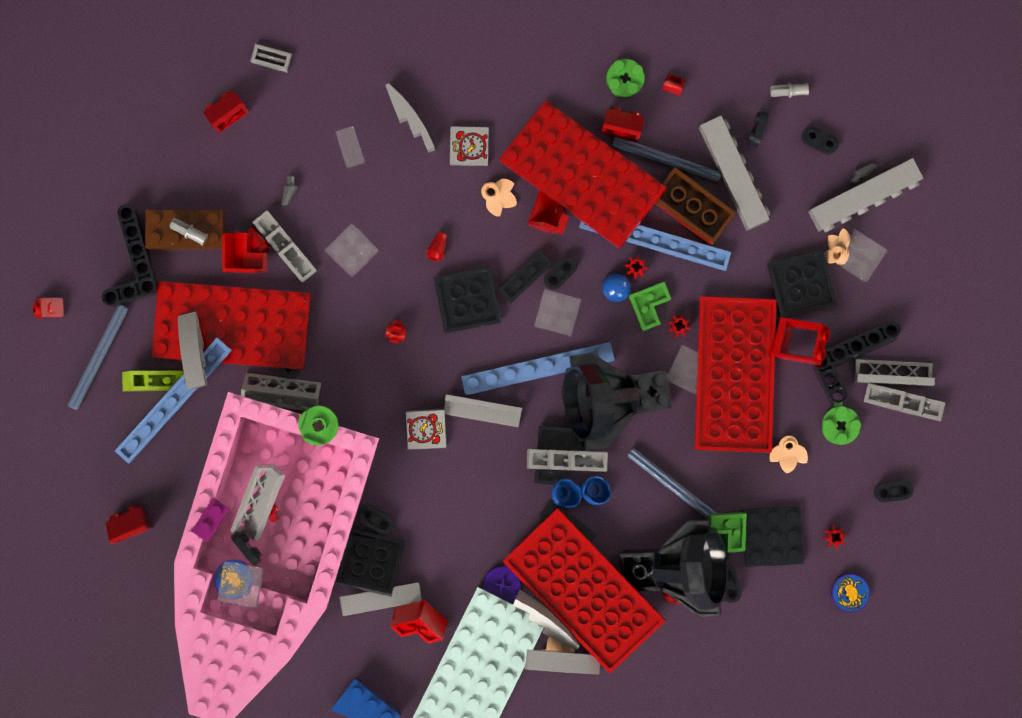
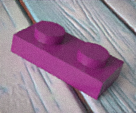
(210, 519)

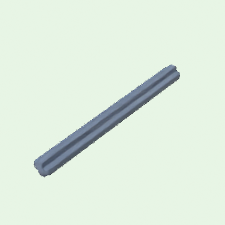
(666, 159)
(98, 357)
(670, 483)

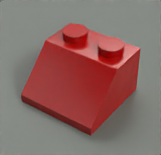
(225, 111)
(623, 124)
(127, 525)

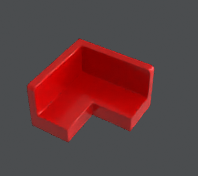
(547, 215)
(238, 254)
(419, 619)

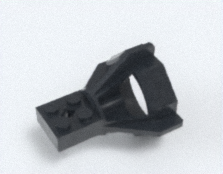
(613, 398)
(680, 568)

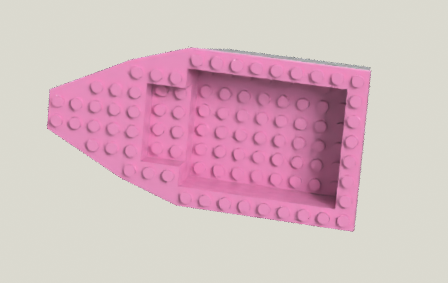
(234, 648)

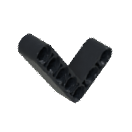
(136, 260)
(849, 355)

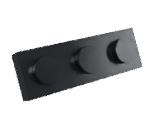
(525, 276)

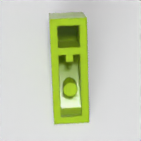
(150, 380)

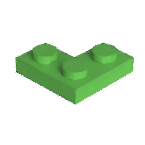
(644, 302)
(733, 527)

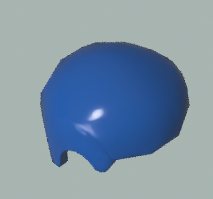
(616, 287)
(596, 490)
(566, 493)

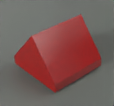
(673, 84)

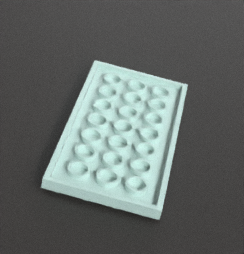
(481, 661)

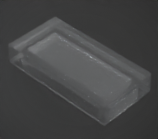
(350, 147)

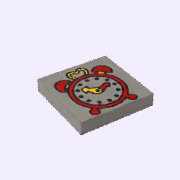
(469, 146)
(426, 429)

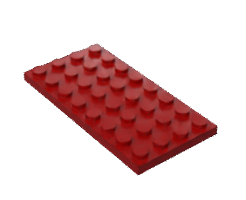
(582, 174)
(257, 324)
(735, 374)
(584, 590)

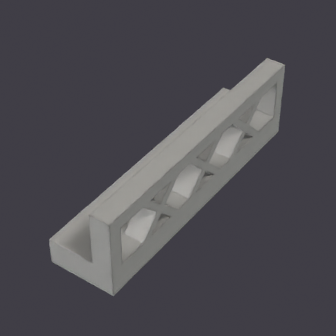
(888, 379)
(280, 395)
(482, 410)
(262, 501)

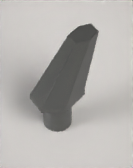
(862, 172)
(289, 191)

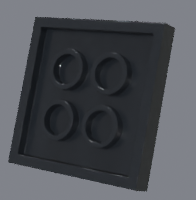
(801, 284)
(467, 300)
(773, 537)
(370, 562)

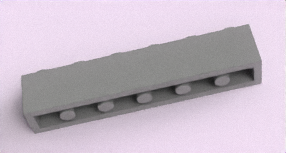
(734, 173)
(866, 194)

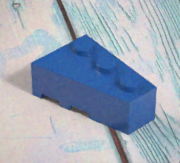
(363, 702)

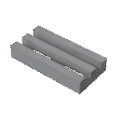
(266, 64)

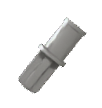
(789, 90)
(188, 231)

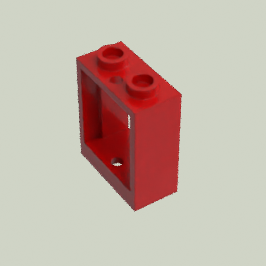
(784, 335)

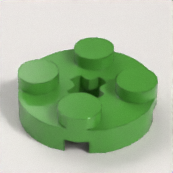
(616, 84)
(840, 414)
(309, 431)

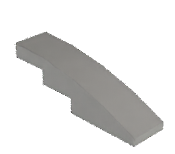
(406, 113)
(284, 246)
(192, 350)
(904, 402)
(567, 460)
(371, 601)
(543, 617)
(561, 662)

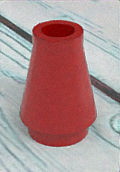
(258, 242)
(437, 247)

